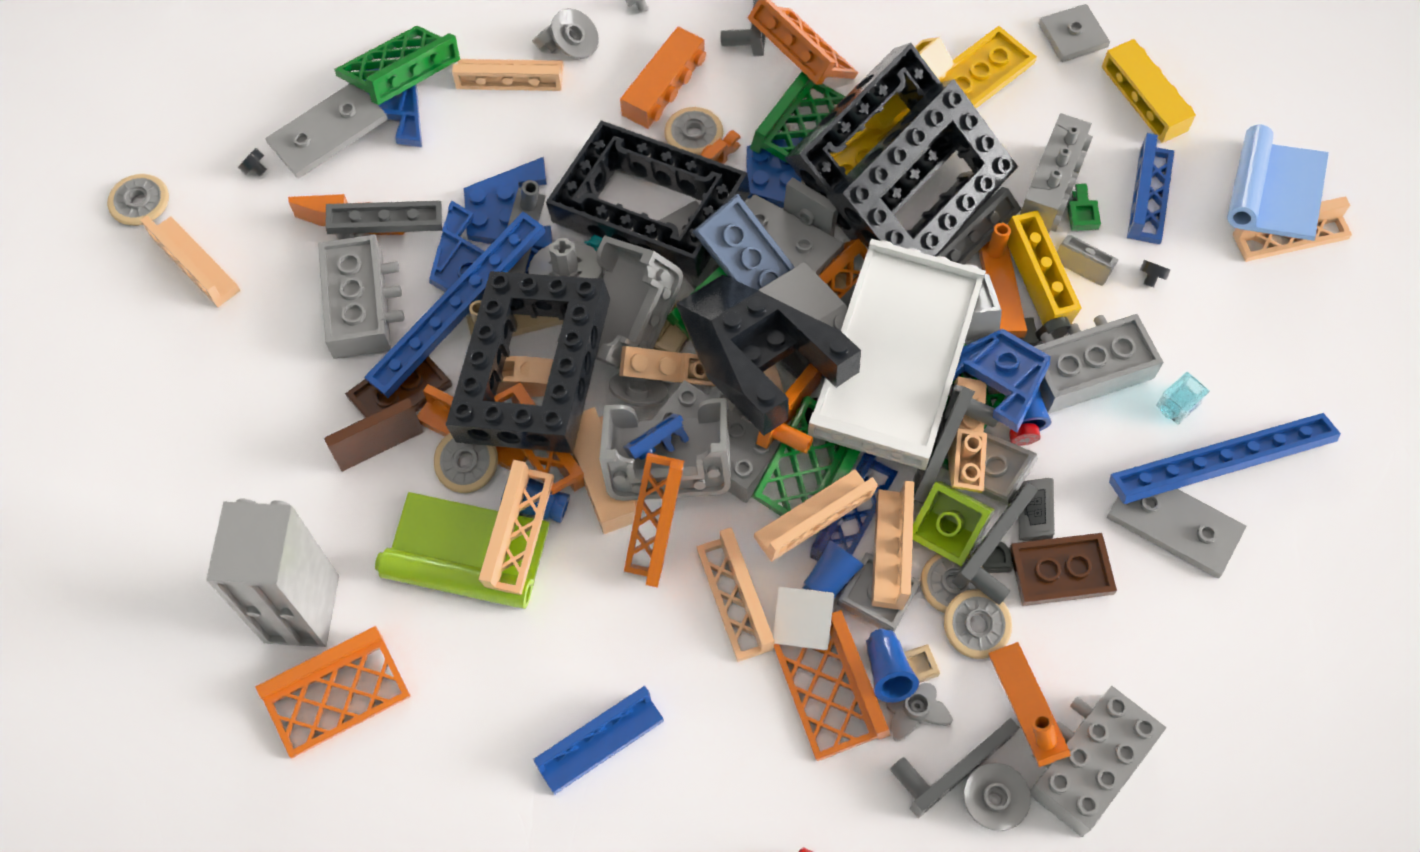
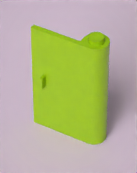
(444, 549)

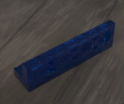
(864, 468)

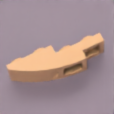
(662, 366)
(530, 371)
(968, 447)

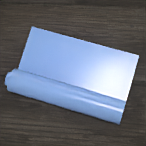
(1277, 187)

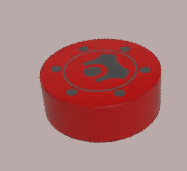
(1026, 435)

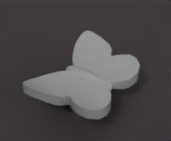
(916, 709)

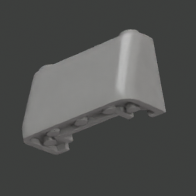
(641, 296)
(705, 454)

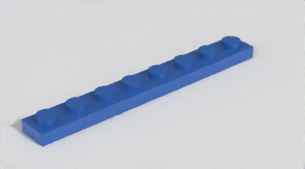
(453, 305)
(1223, 458)

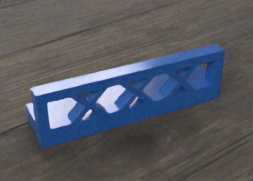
(1144, 192)
(598, 740)

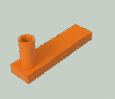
(997, 262)
(803, 386)
(1029, 704)

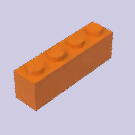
(663, 77)

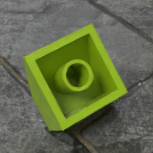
(951, 522)

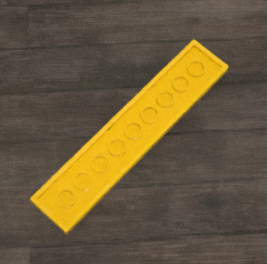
(979, 73)

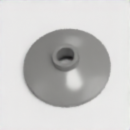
(579, 26)
(638, 390)
(1008, 785)

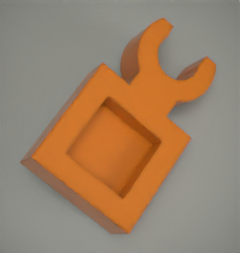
(722, 148)

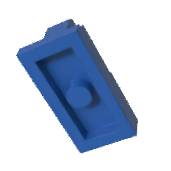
(658, 434)

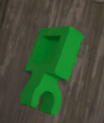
(1083, 212)

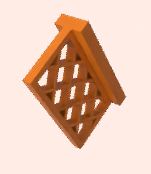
(800, 42)
(321, 666)
(858, 684)

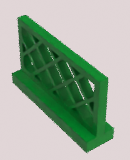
(400, 74)
(783, 114)
(840, 464)

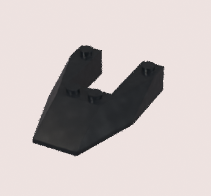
(747, 332)

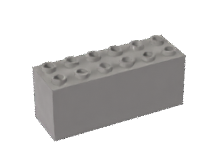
(273, 573)

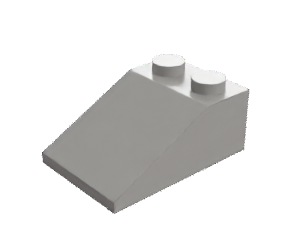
(809, 294)

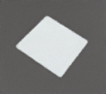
(803, 618)

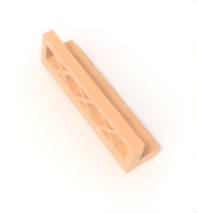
(508, 74)
(1330, 211)
(192, 260)
(814, 514)
(505, 524)
(893, 547)
(747, 593)

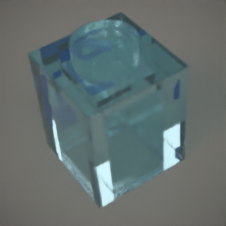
(1182, 398)

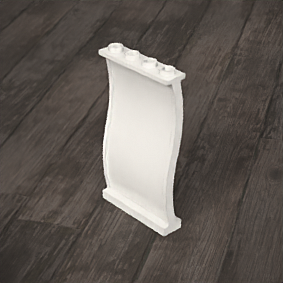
(911, 329)

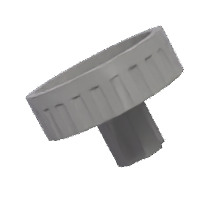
(566, 259)

